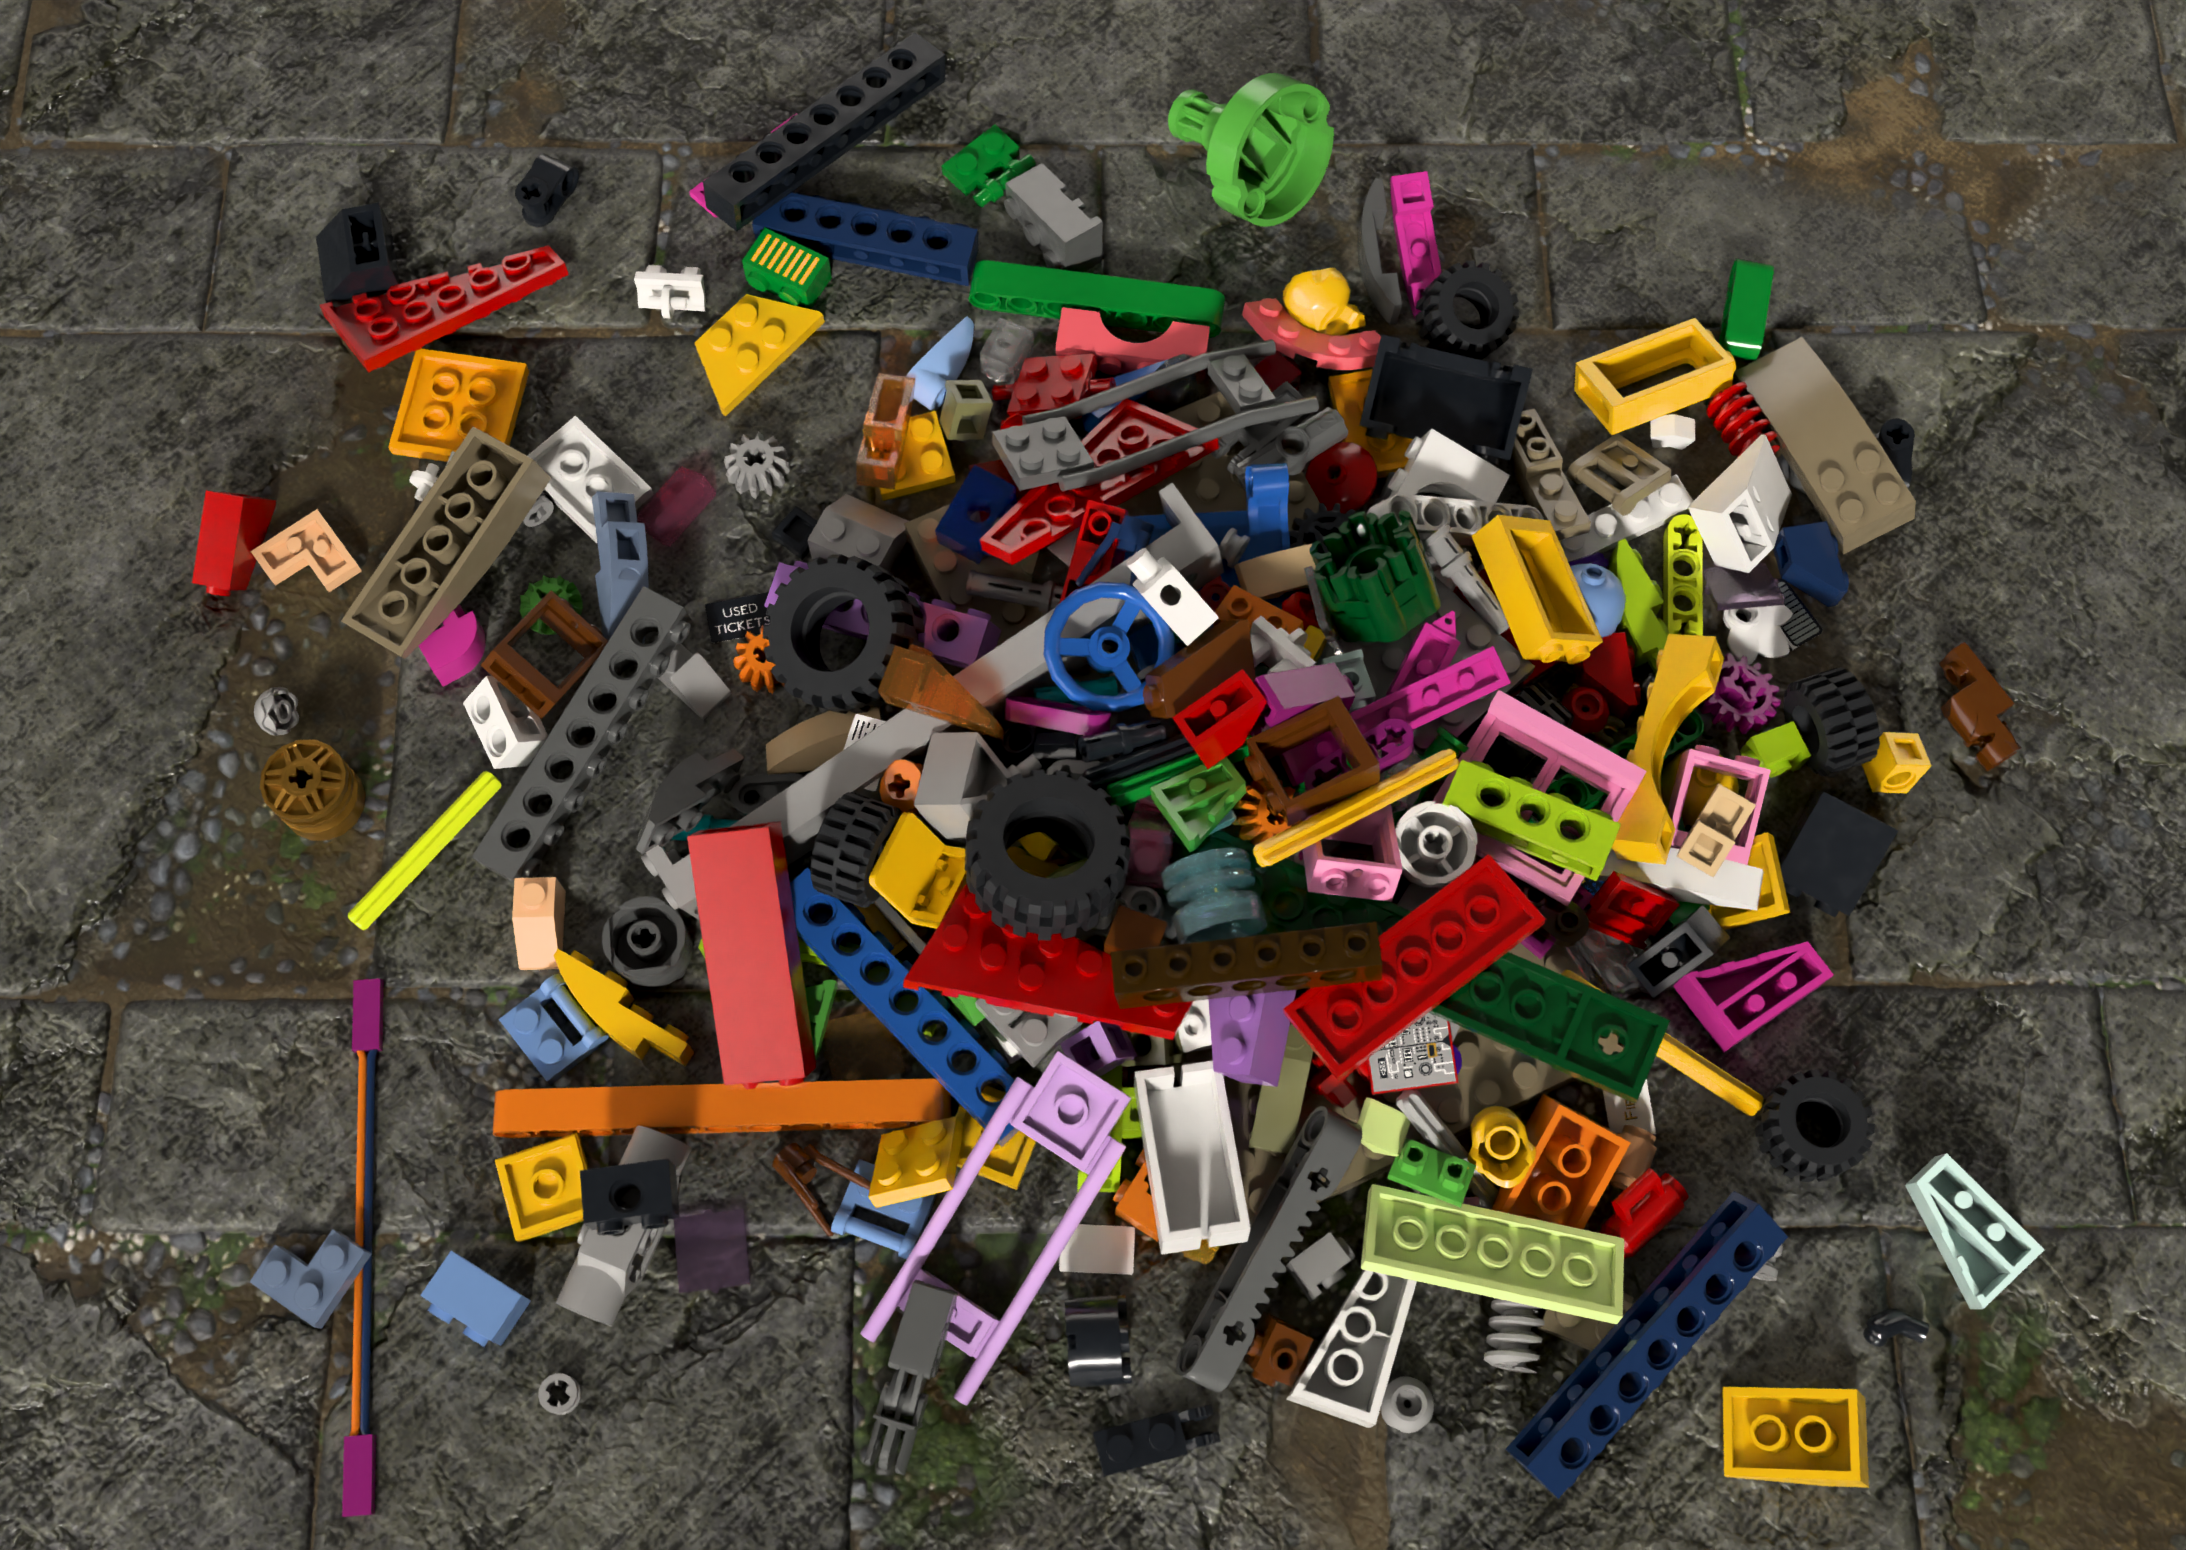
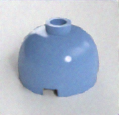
(1602, 595)

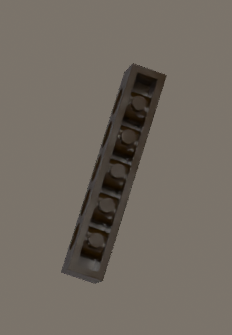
(1247, 965)

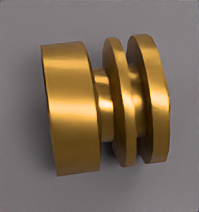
(312, 790)

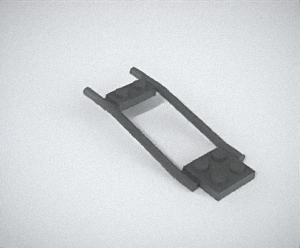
(1050, 451)

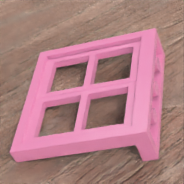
(1562, 750)

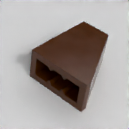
(1199, 668)

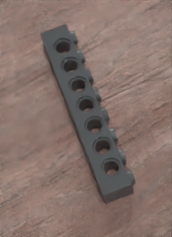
(583, 714)

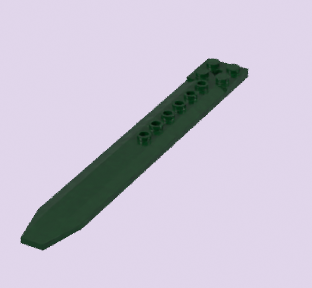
(1506, 1002)

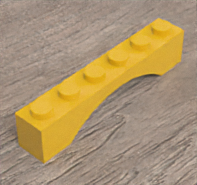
(1684, 678)

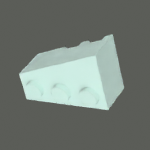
(1971, 1231)

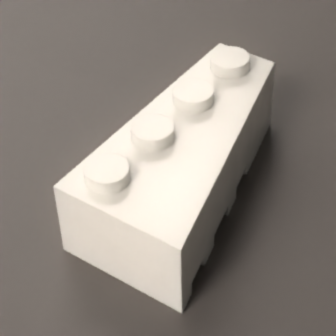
(1357, 1351)

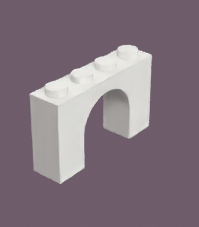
(1447, 470)

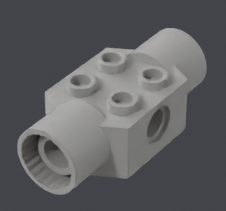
(616, 1263)

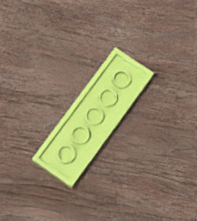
(1494, 1254)

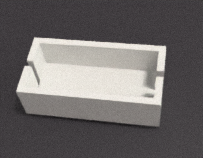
(1191, 1158)

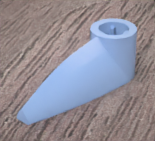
(942, 363)

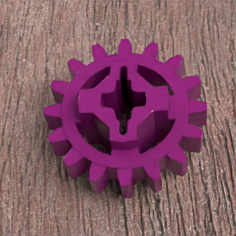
(1737, 693)

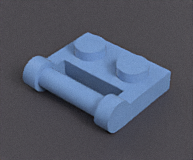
(542, 1037)
(911, 1212)

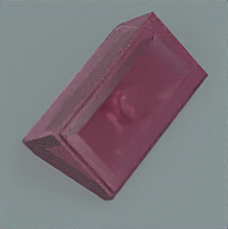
(676, 505)

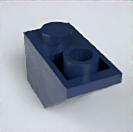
(1810, 562)

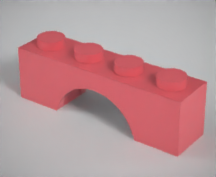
(1085, 334)

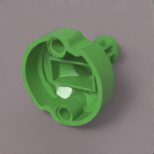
(1261, 145)

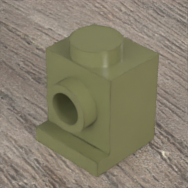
(965, 410)

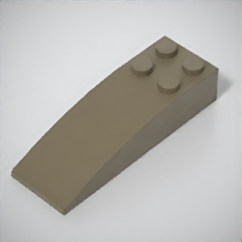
(1828, 445)
(448, 543)

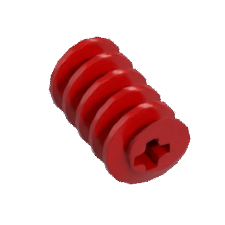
(1736, 420)

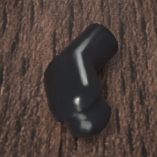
(1894, 1322)

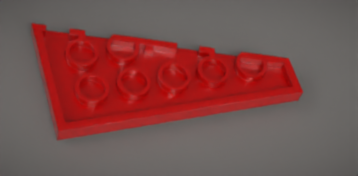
(437, 305)
(1050, 513)
(1028, 974)

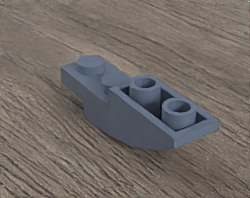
(621, 556)

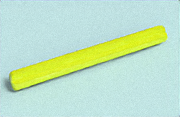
(424, 850)

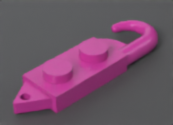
(1429, 653)

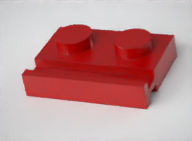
(1629, 910)

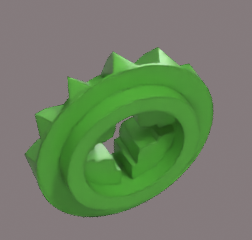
(560, 587)

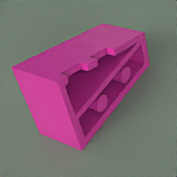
(1751, 992)

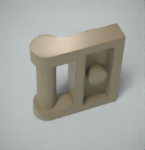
(1625, 464)

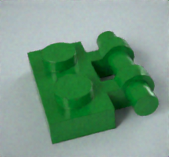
(981, 160)

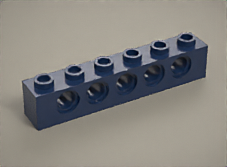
(879, 249)

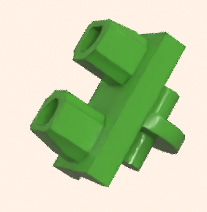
(1432, 1172)

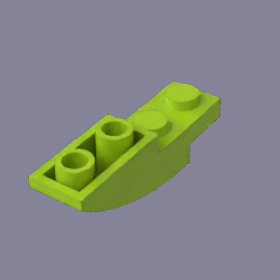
(1642, 604)

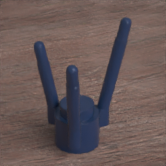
(1132, 536)

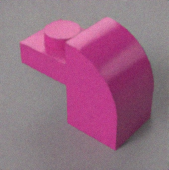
(455, 646)

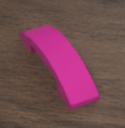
(1414, 233)

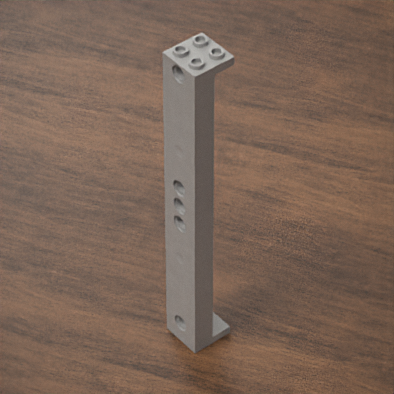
(1004, 672)

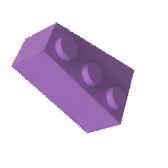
(1250, 1036)

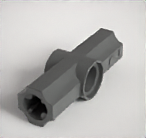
(1308, 439)

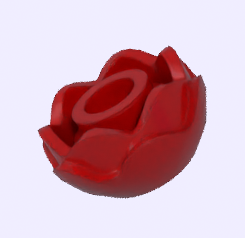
(1597, 707)

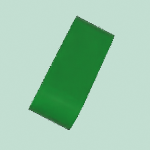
(1746, 308)

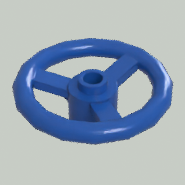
(1092, 648)

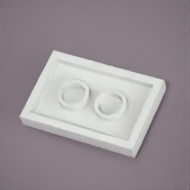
(581, 467)

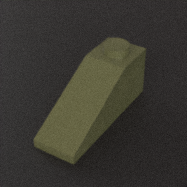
(1280, 1106)

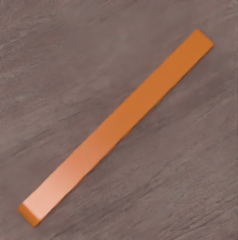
(719, 1108)

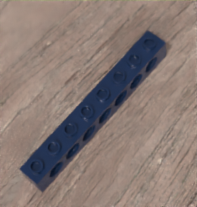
(1647, 1343)

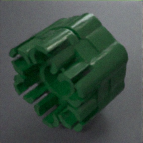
(1380, 581)

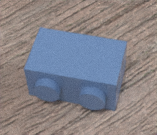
(474, 1299)

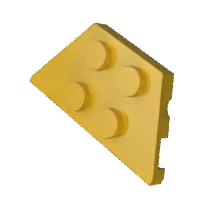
(751, 345)

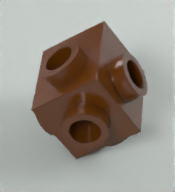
(1278, 1351)

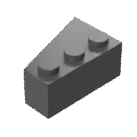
(1054, 221)

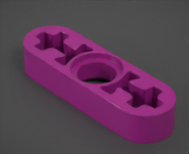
(1056, 715)
(1391, 752)

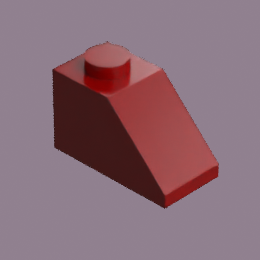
(1222, 718)

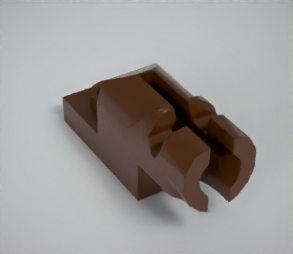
(1977, 708)

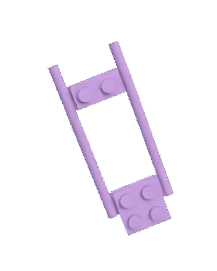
(1072, 1117)

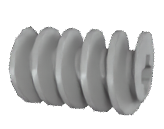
(1514, 1336)

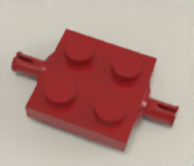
(1052, 383)

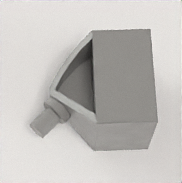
(958, 776)

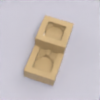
(1275, 572)
(1715, 830)

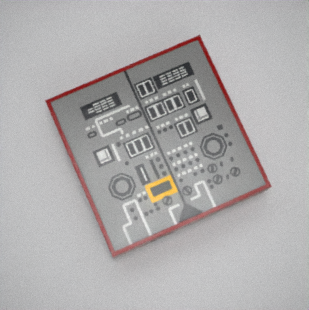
(1415, 1058)

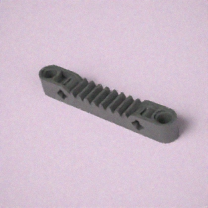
(1213, 1348)

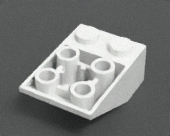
(1743, 508)

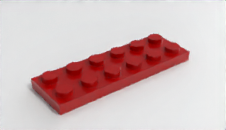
(1422, 965)

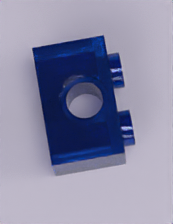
(978, 493)

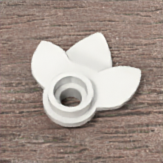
(1759, 634)

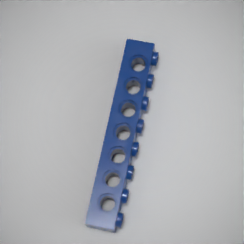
(882, 997)

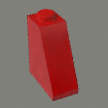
(228, 532)

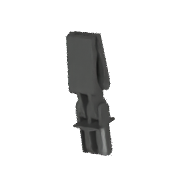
(917, 1352)

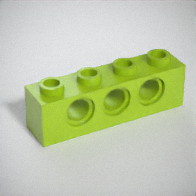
(1541, 839)

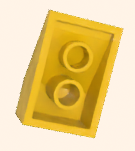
(1796, 1435)

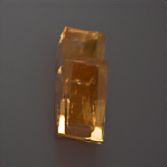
(885, 431)

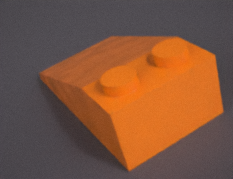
(1569, 1167)

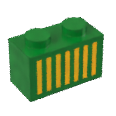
(786, 269)

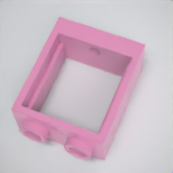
(1742, 768)
(1338, 875)

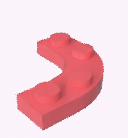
(1291, 338)

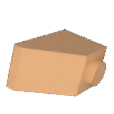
(538, 921)

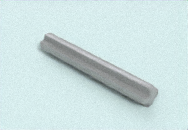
(1442, 1139)

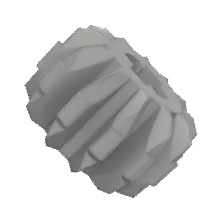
(757, 465)

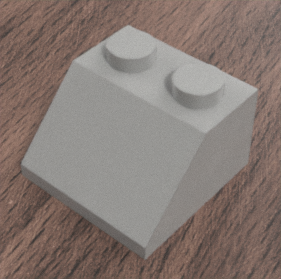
(859, 531)

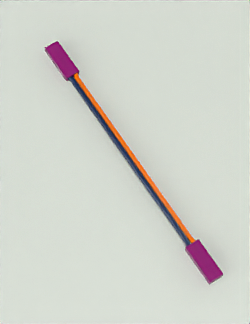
(360, 1450)

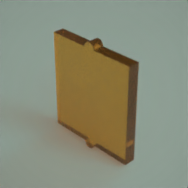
(861, 1048)

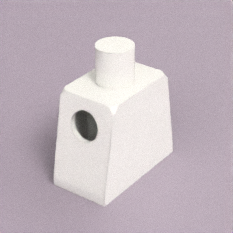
(1178, 603)

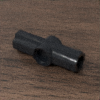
(1023, 740)

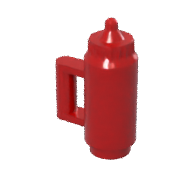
(1645, 1210)

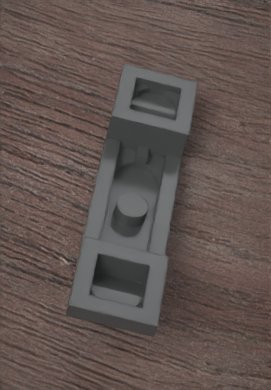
(1381, 288)

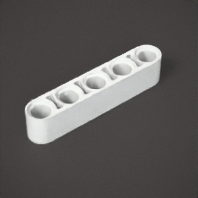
(1462, 515)

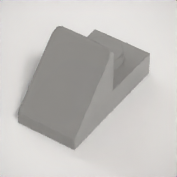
(694, 681)

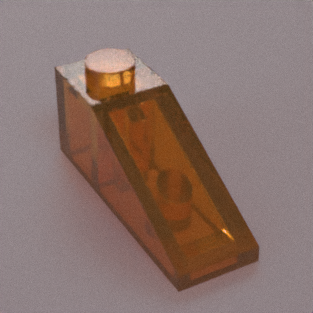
(925, 687)

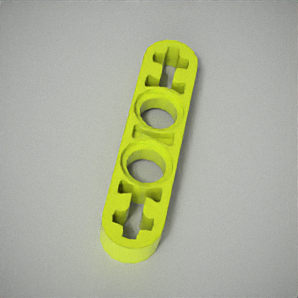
(1675, 584)

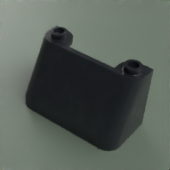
(1446, 392)

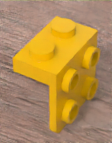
(919, 872)

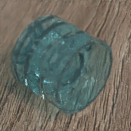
(1214, 896)

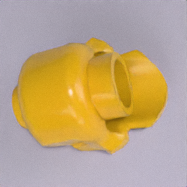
(1500, 1146)

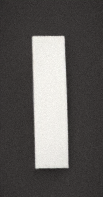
(1732, 886)

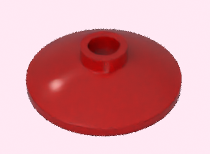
(1356, 479)

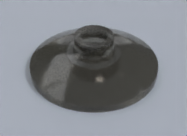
(1180, 391)

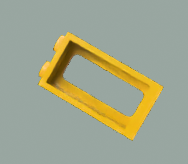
(1677, 345)
(1536, 589)

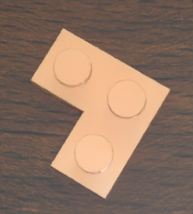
(304, 544)

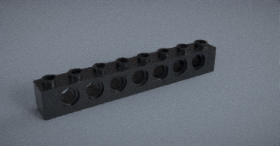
(824, 131)

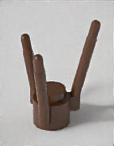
(798, 1170)

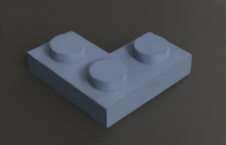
(314, 1288)

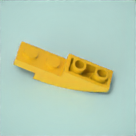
(607, 1004)

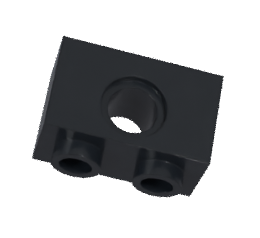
(1678, 951)
(605, 1186)

